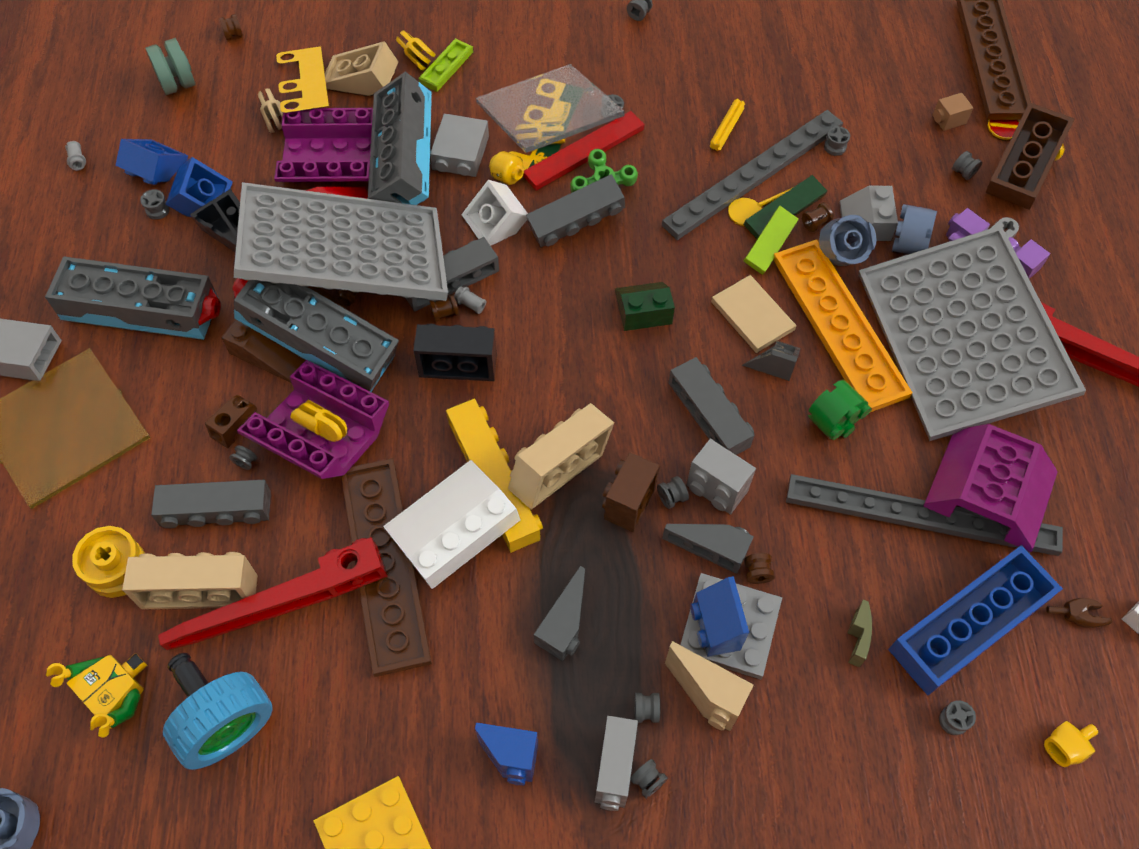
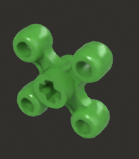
(597, 161)

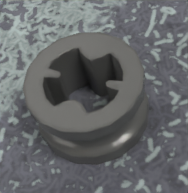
(243, 457)

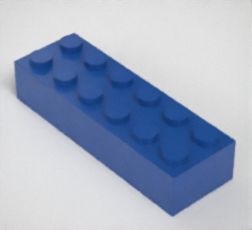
(974, 620)

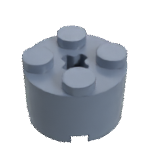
(914, 230)
(860, 237)
(17, 820)

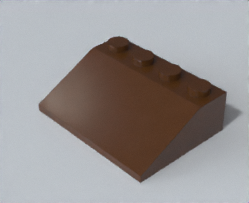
(263, 352)

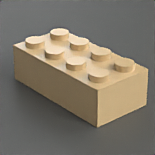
(559, 455)
(188, 580)

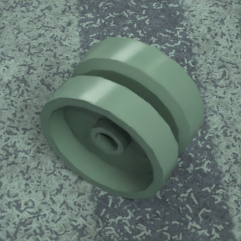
(171, 66)

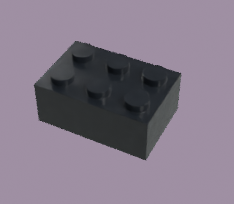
(455, 352)

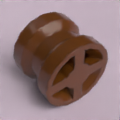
(230, 26)
(759, 568)

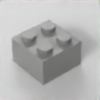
(720, 476)

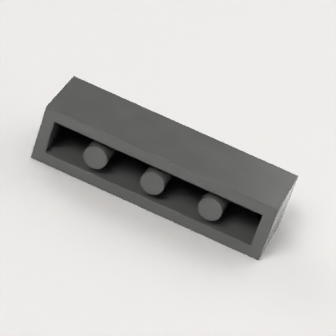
(576, 211)
(464, 268)
(710, 406)
(211, 503)

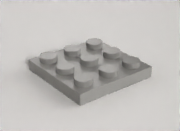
(761, 617)

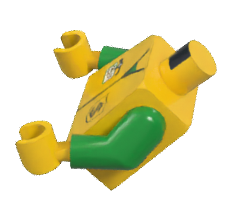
(103, 687)

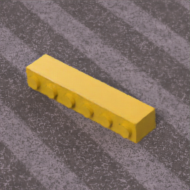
(480, 445)

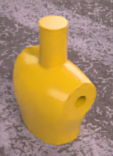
(1069, 745)

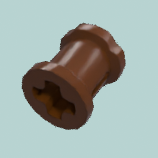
(817, 217)
(444, 308)

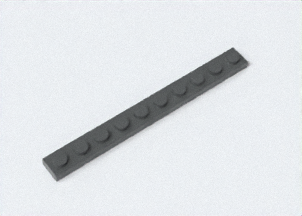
(750, 175)
(910, 512)

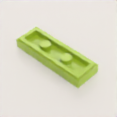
(446, 65)
(770, 240)

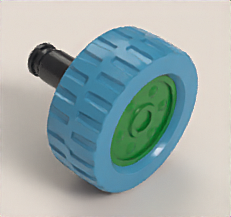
(214, 716)

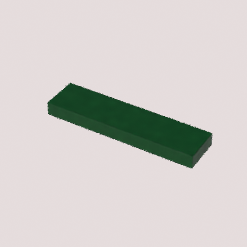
(794, 201)

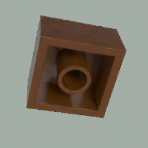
(630, 491)

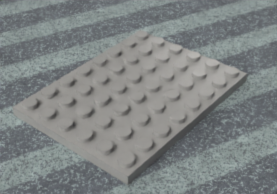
(339, 243)
(969, 333)

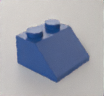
(149, 160)
(195, 186)
(720, 618)
(510, 751)

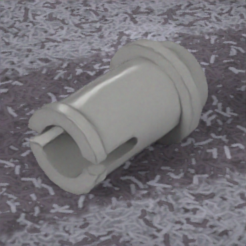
(75, 158)
(469, 299)

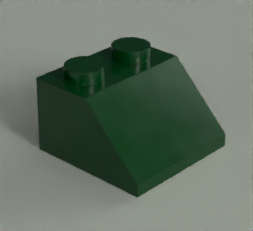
(645, 305)

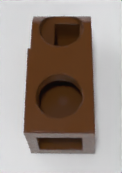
(228, 419)

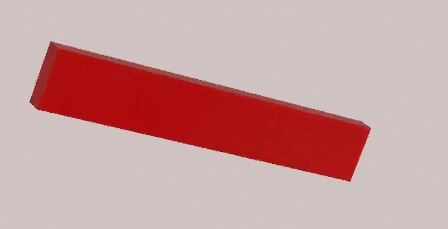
(578, 152)

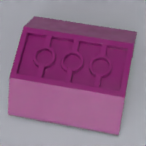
(326, 145)
(324, 458)
(996, 478)

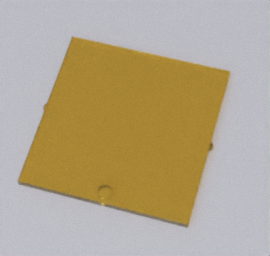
(64, 428)

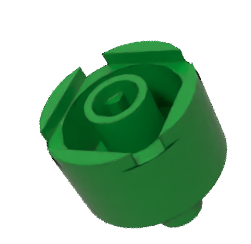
(838, 410)

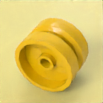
(103, 557)

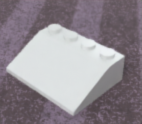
(452, 523)

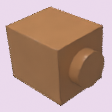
(952, 111)

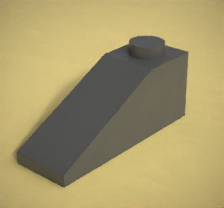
(713, 542)
(560, 628)

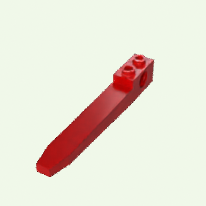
(1095, 351)
(311, 588)

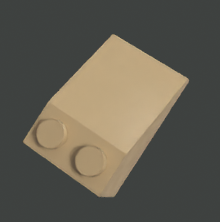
(361, 69)
(711, 688)

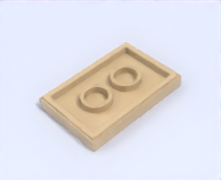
(753, 313)

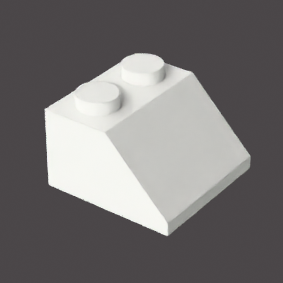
(495, 213)

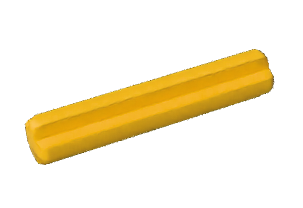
(727, 125)

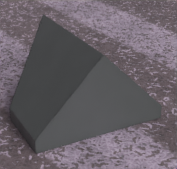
(776, 361)

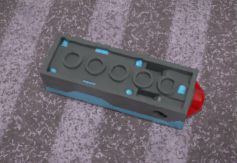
(400, 142)
(133, 297)
(315, 329)

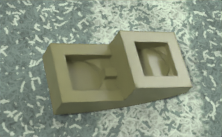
(862, 629)

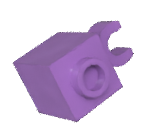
(965, 225)
(1030, 255)

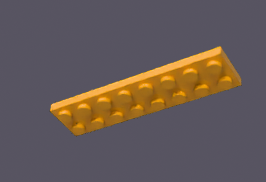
(841, 325)

